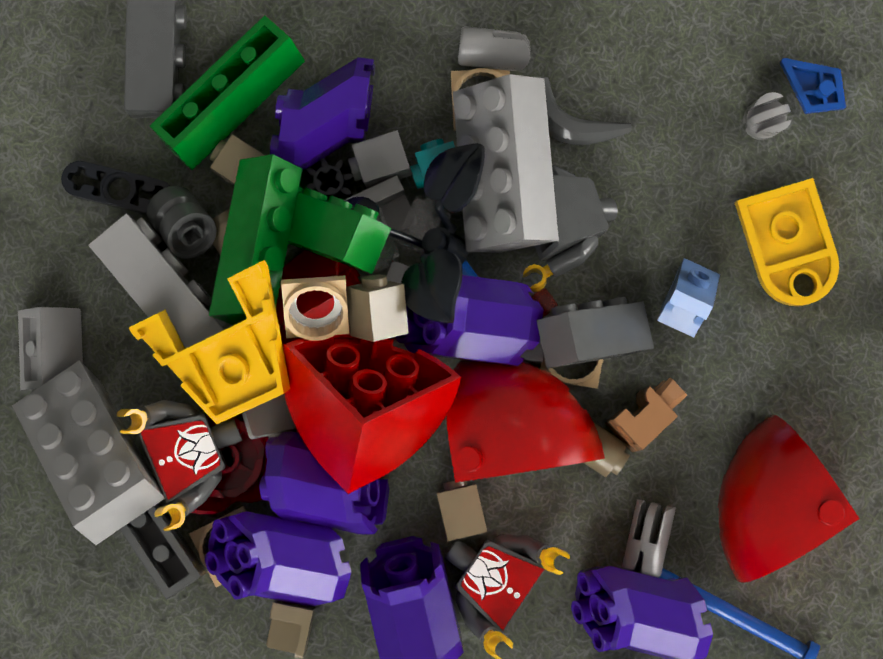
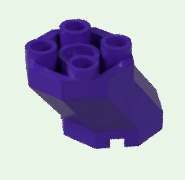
(324, 115)
(491, 324)
(306, 492)
(277, 559)
(411, 601)
(641, 613)

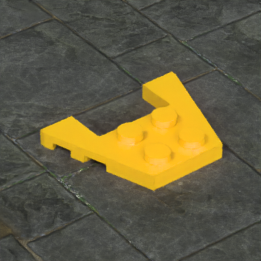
(234, 366)

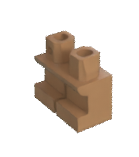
(650, 418)

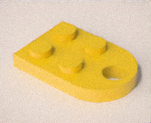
(789, 238)

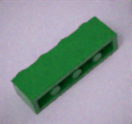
(228, 92)
(256, 228)
(337, 231)

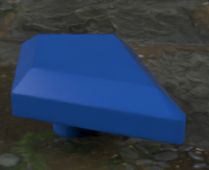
(815, 85)

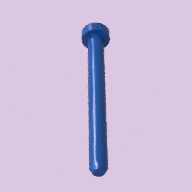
(754, 625)

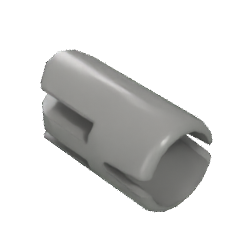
(493, 49)
(766, 117)
(645, 553)

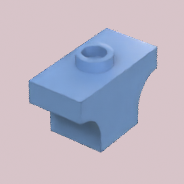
(689, 298)

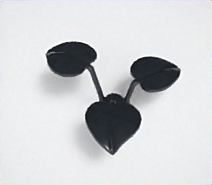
(436, 281)

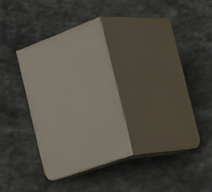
(290, 627)

